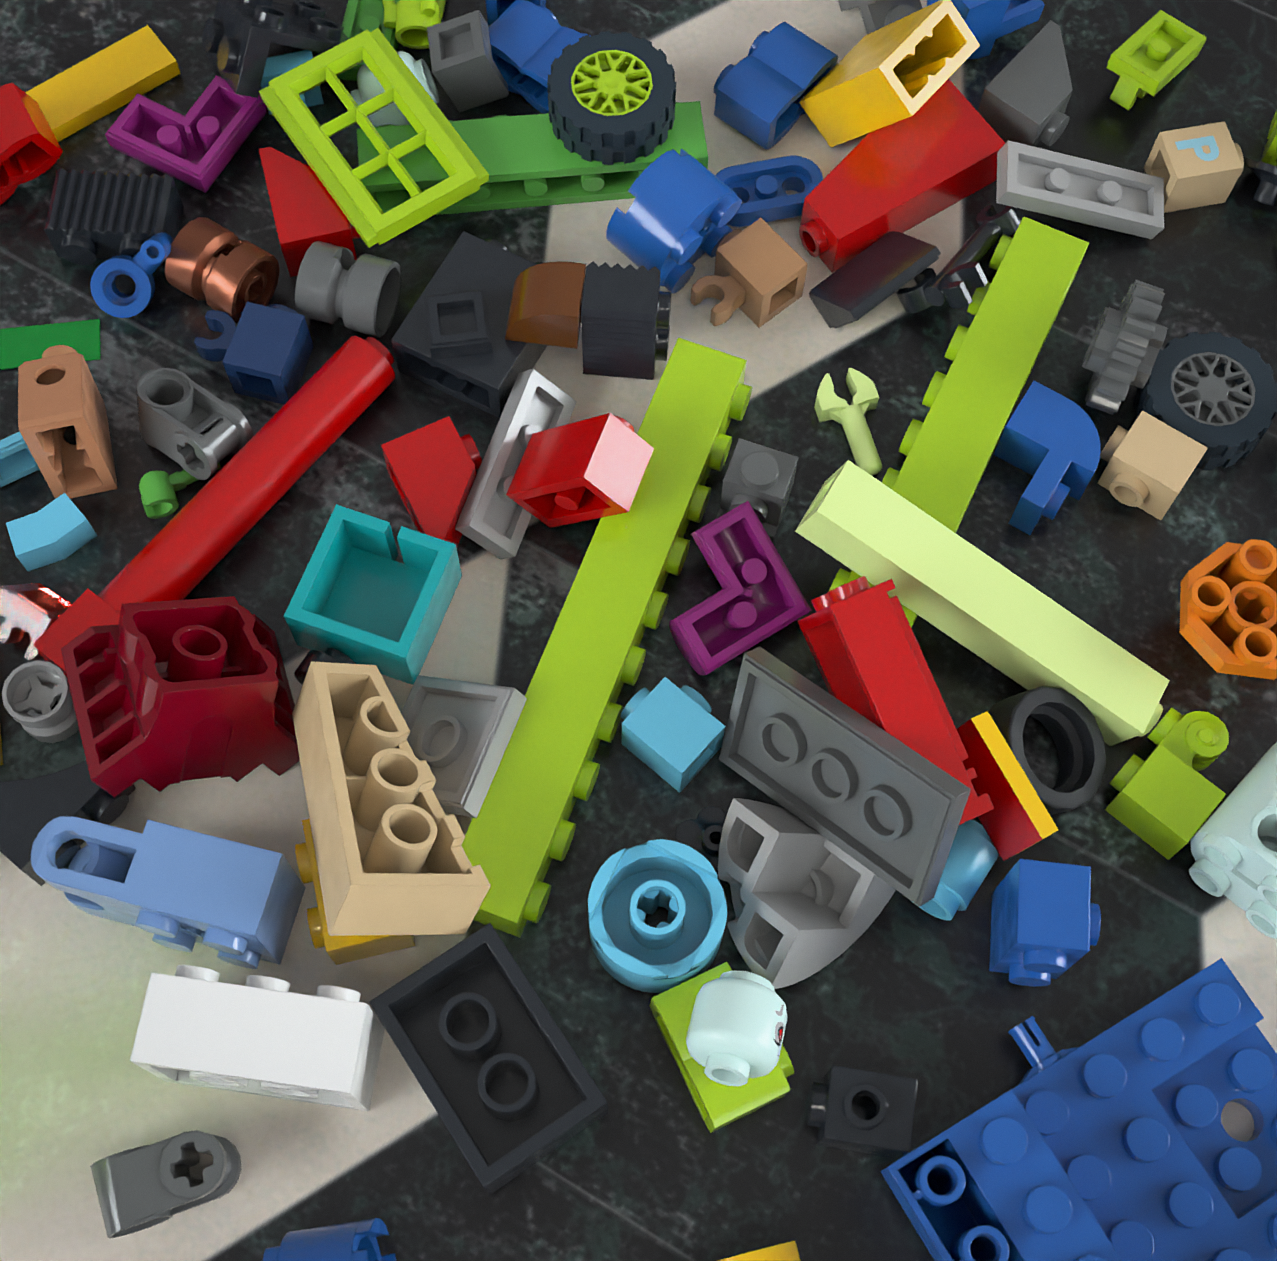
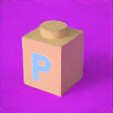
(1196, 165)

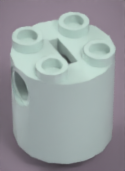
(1239, 847)

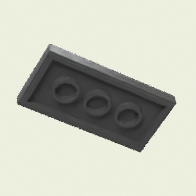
(843, 775)

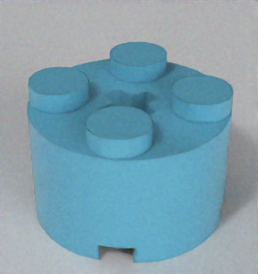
(640, 881)

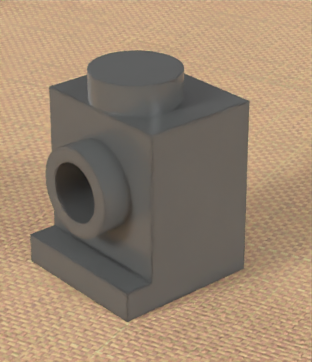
(763, 479)

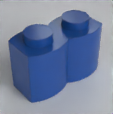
(525, 46)
(765, 87)

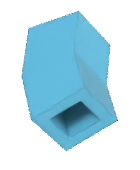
(49, 533)

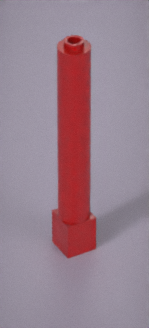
(237, 494)

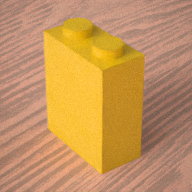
(890, 73)

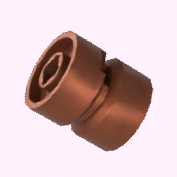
(220, 268)

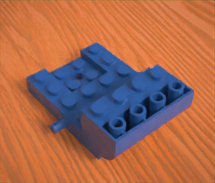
(1114, 1144)

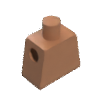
(61, 394)

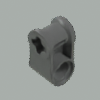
(187, 421)
(155, 1181)

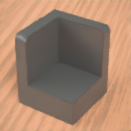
(464, 61)

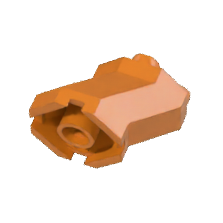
(1232, 609)

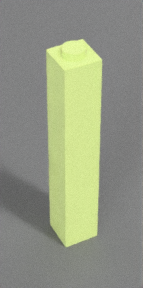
(980, 602)

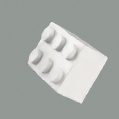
(259, 1038)

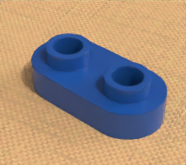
(764, 186)

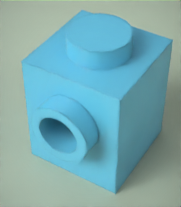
(671, 731)

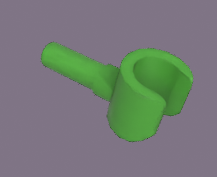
(159, 490)

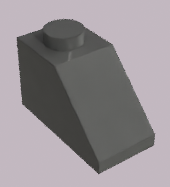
(1031, 92)

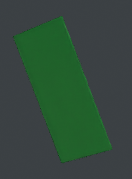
(29, 342)

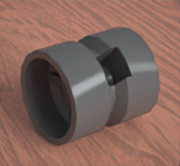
(339, 286)

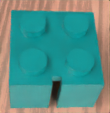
(367, 601)

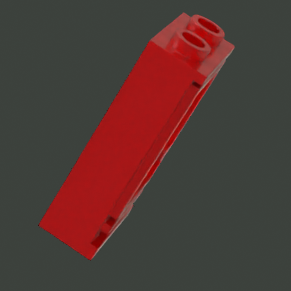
(881, 673)

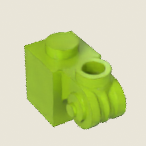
(1165, 795)

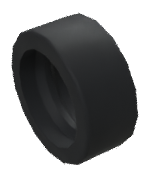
(1074, 734)

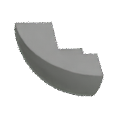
(792, 892)

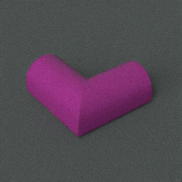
(192, 145)
(754, 598)

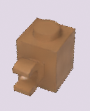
(752, 273)

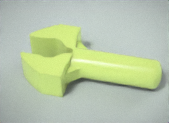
(852, 417)

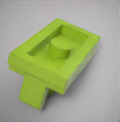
(1153, 57)

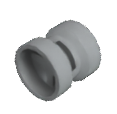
(30, 696)

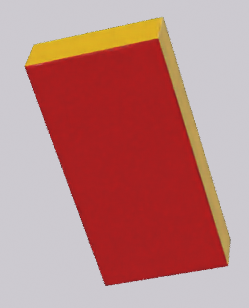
(1018, 812)

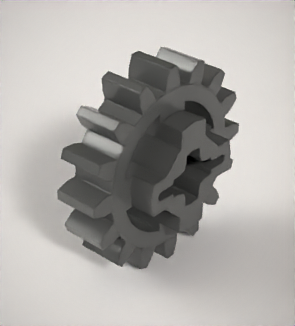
(1124, 347)

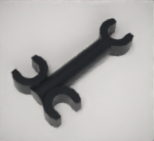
(963, 270)

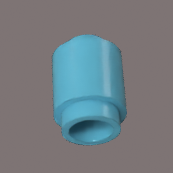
(964, 871)

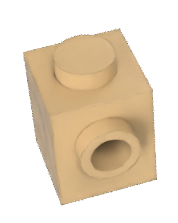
(1149, 464)

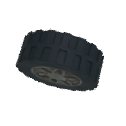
(1226, 379)

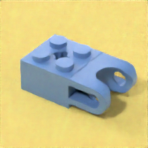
(177, 886)

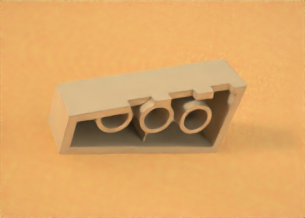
(376, 825)

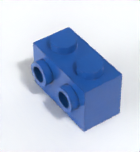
(1042, 921)

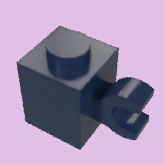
(264, 351)

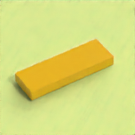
(104, 82)

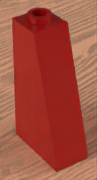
(900, 177)

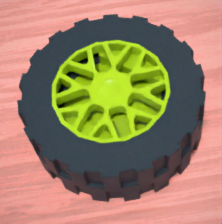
(584, 94)

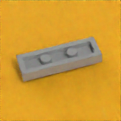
(1080, 190)
(488, 513)

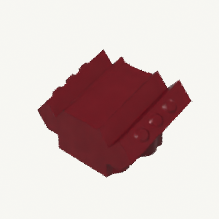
(181, 695)

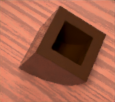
(547, 304)

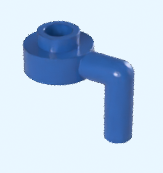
(139, 268)

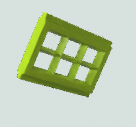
(330, 166)

